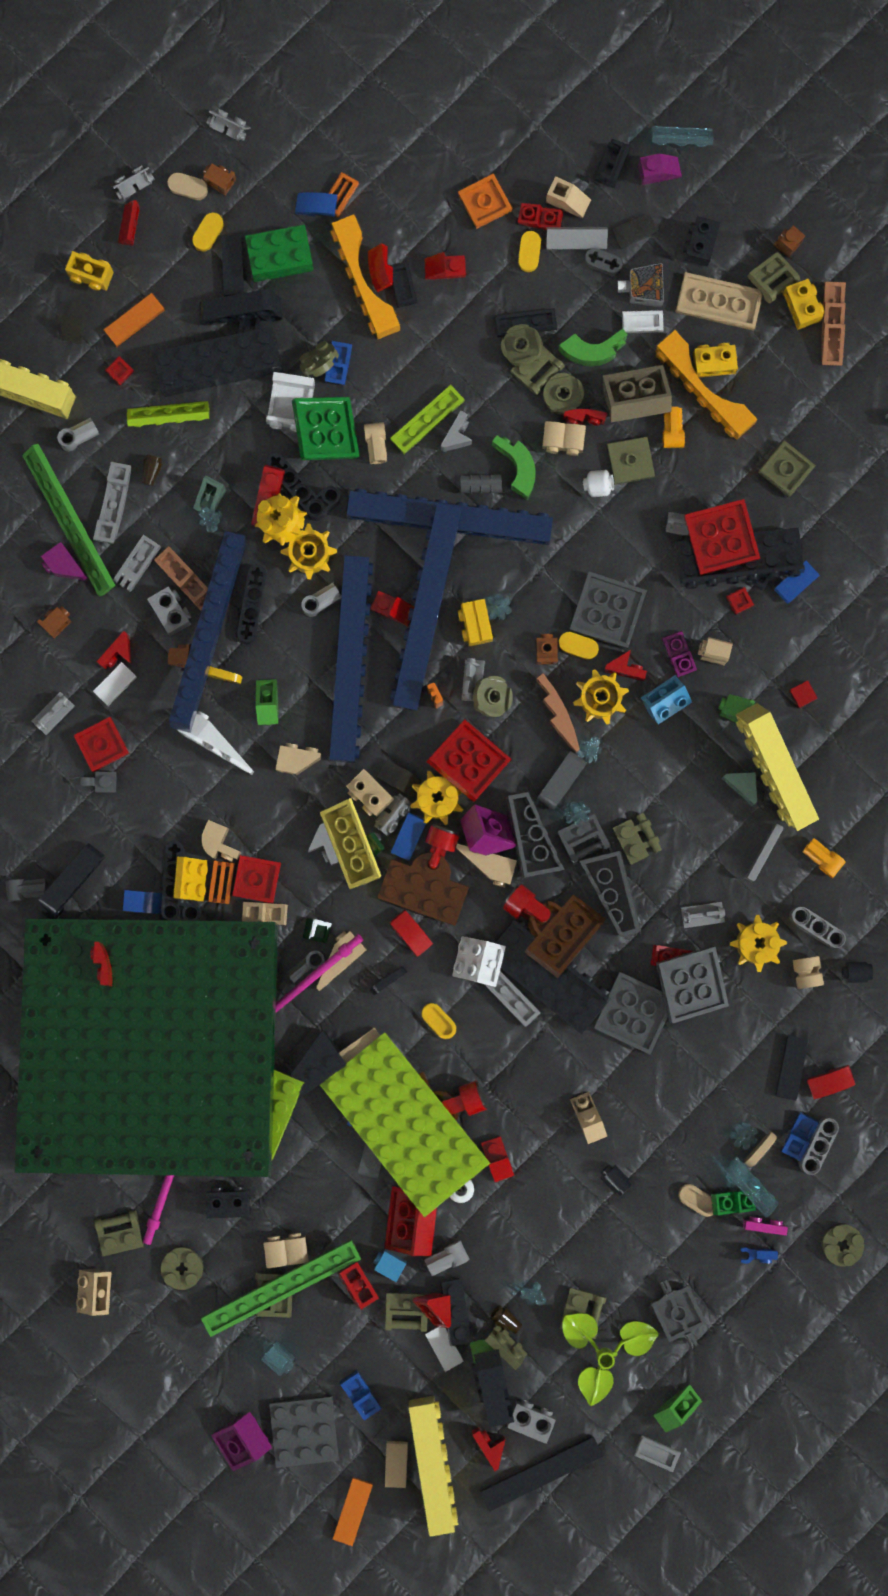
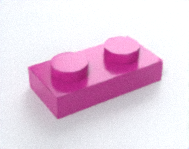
(773, 1227)

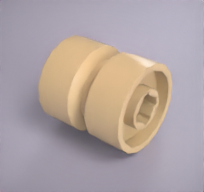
(808, 972)

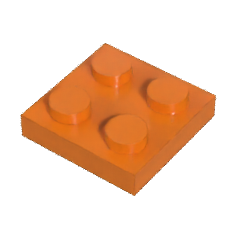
(485, 201)

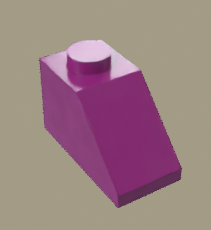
(658, 168)
(62, 563)

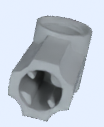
(79, 433)
(322, 598)
(451, 1256)

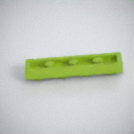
(168, 413)
(427, 419)

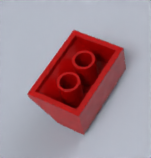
(407, 1228)

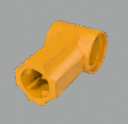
(673, 434)
(828, 861)

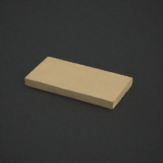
(719, 301)

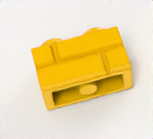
(476, 622)

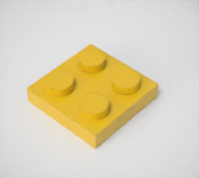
(190, 879)

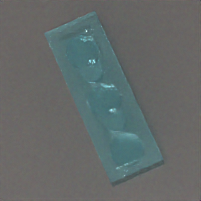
(682, 136)
(751, 1187)

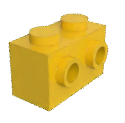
(89, 271)
(803, 304)
(715, 360)

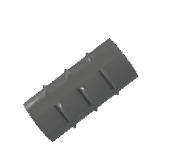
(481, 484)

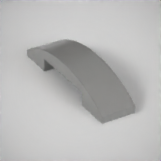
(113, 503)

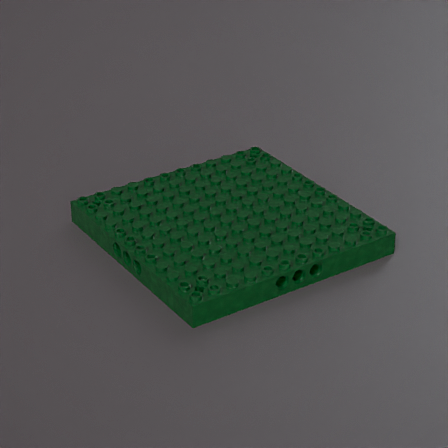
(162, 1064)

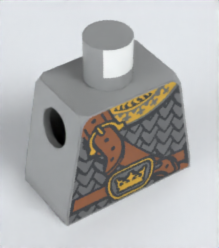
(644, 286)

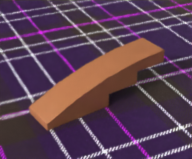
(833, 323)
(182, 576)
(561, 721)

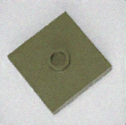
(631, 460)
(786, 468)

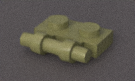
(631, 842)
(508, 1348)

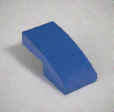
(316, 203)
(339, 370)
(793, 586)
(408, 837)
(142, 902)
(800, 1136)
(360, 1395)

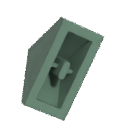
(210, 494)
(744, 785)

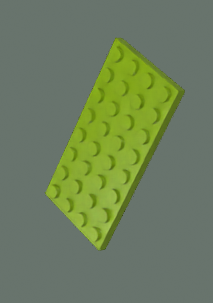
(405, 1124)

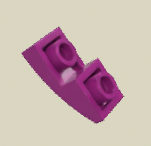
(679, 653)

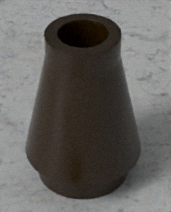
(151, 469)
(504, 1318)

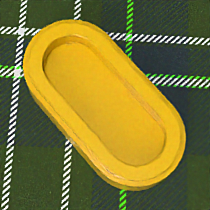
(208, 232)
(529, 251)
(578, 645)
(225, 675)
(438, 1021)

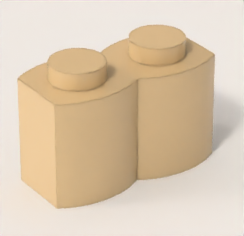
(563, 438)
(715, 651)
(286, 1250)

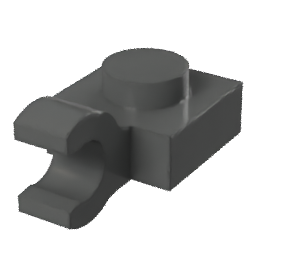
(103, 782)

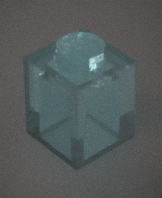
(278, 1359)

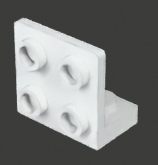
(478, 961)

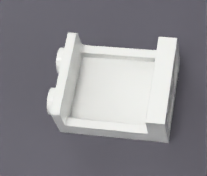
(284, 390)

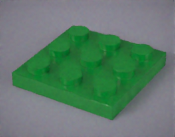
(325, 428)

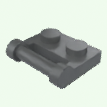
(580, 833)

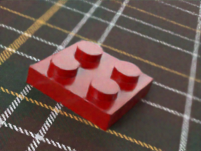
(101, 744)
(256, 879)

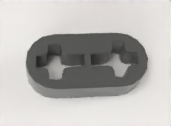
(602, 266)

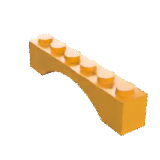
(381, 315)
(733, 416)

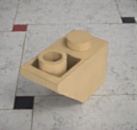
(567, 197)
(296, 760)
(588, 1118)

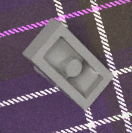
(454, 438)
(321, 840)

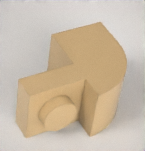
(213, 839)

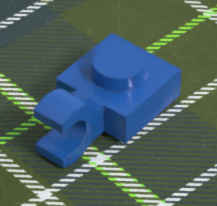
(764, 1255)

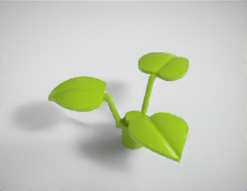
(594, 1382)

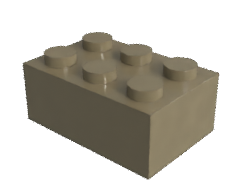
(637, 393)

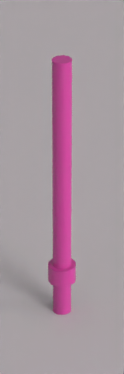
(343, 951)
(153, 1222)

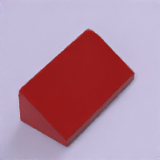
(129, 223)

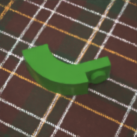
(592, 354)
(523, 463)

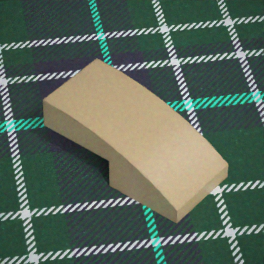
(265, 912)
(360, 1044)
(396, 1464)

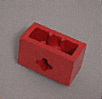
(357, 1285)

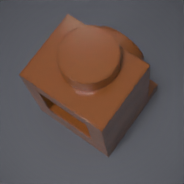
(219, 178)
(789, 241)
(55, 621)
(178, 656)
(544, 657)

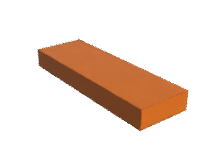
(134, 320)
(352, 1511)

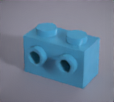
(668, 699)

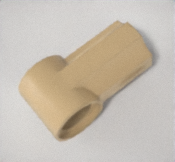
(376, 437)

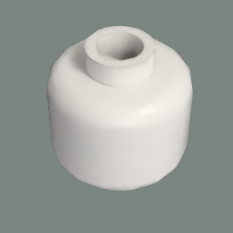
(599, 483)
(464, 1195)

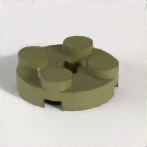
(521, 356)
(318, 360)
(553, 388)
(482, 699)
(854, 1241)
(190, 1259)

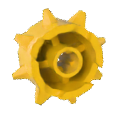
(280, 519)
(309, 563)
(598, 685)
(441, 809)
(746, 943)

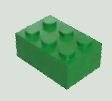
(279, 253)

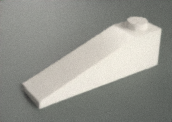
(210, 738)

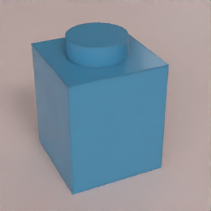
(389, 1265)

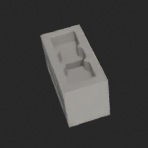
(166, 613)
(528, 1426)

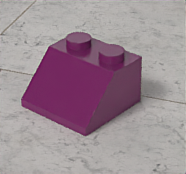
(487, 831)
(241, 1441)

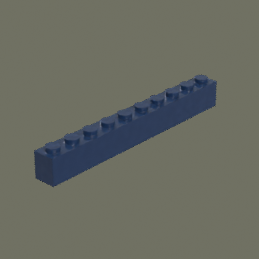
(473, 520)
(427, 606)
(207, 632)
(349, 659)

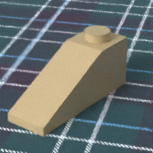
(492, 866)
(342, 964)

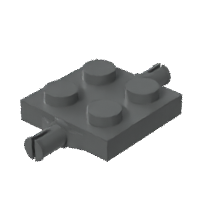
(678, 1313)

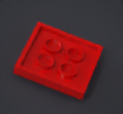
(722, 537)
(469, 760)

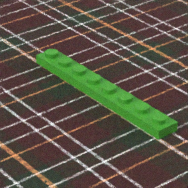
(68, 520)
(280, 1288)

